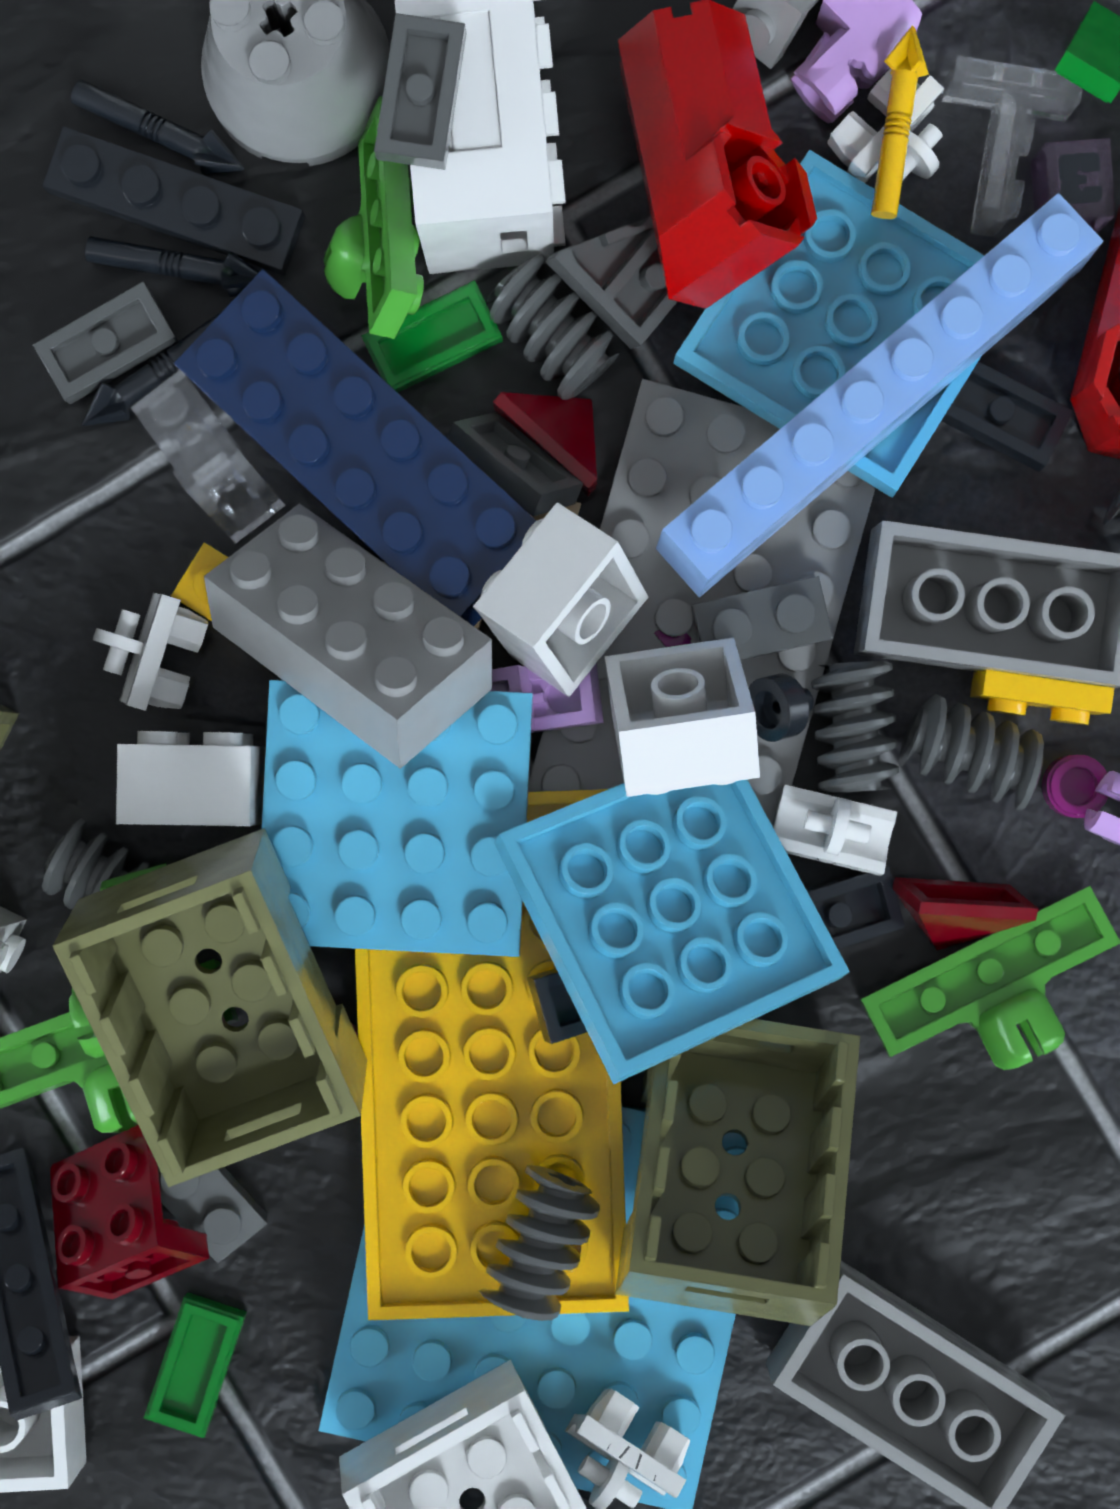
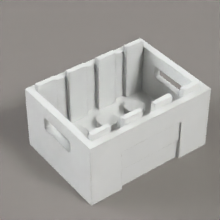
(499, 171)
(469, 1439)

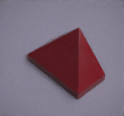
(557, 427)
(962, 910)

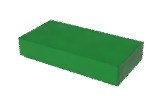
(1094, 54)
(435, 338)
(195, 1365)

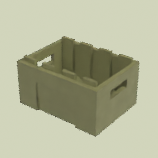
(190, 1078)
(794, 1107)

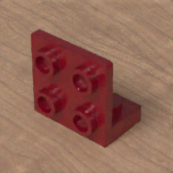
(113, 1221)

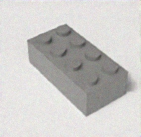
(990, 604)
(350, 634)
(917, 1393)

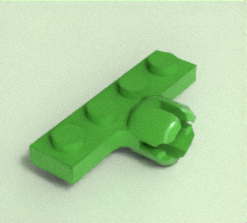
(378, 242)
(996, 985)
(51, 1057)

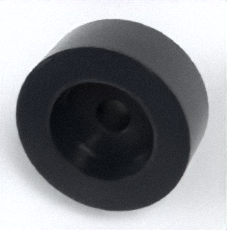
(780, 706)

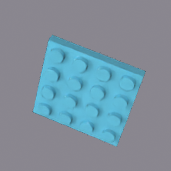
(825, 310)
(396, 851)
(669, 917)

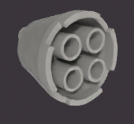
(295, 90)

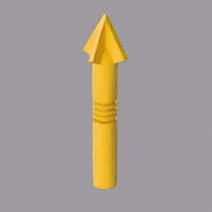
(906, 67)

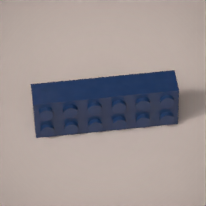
(356, 445)

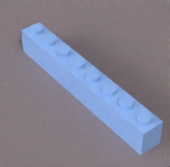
(877, 395)

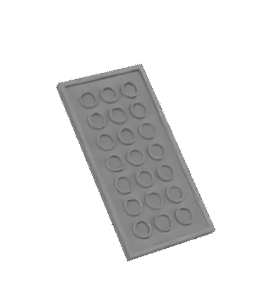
(669, 459)

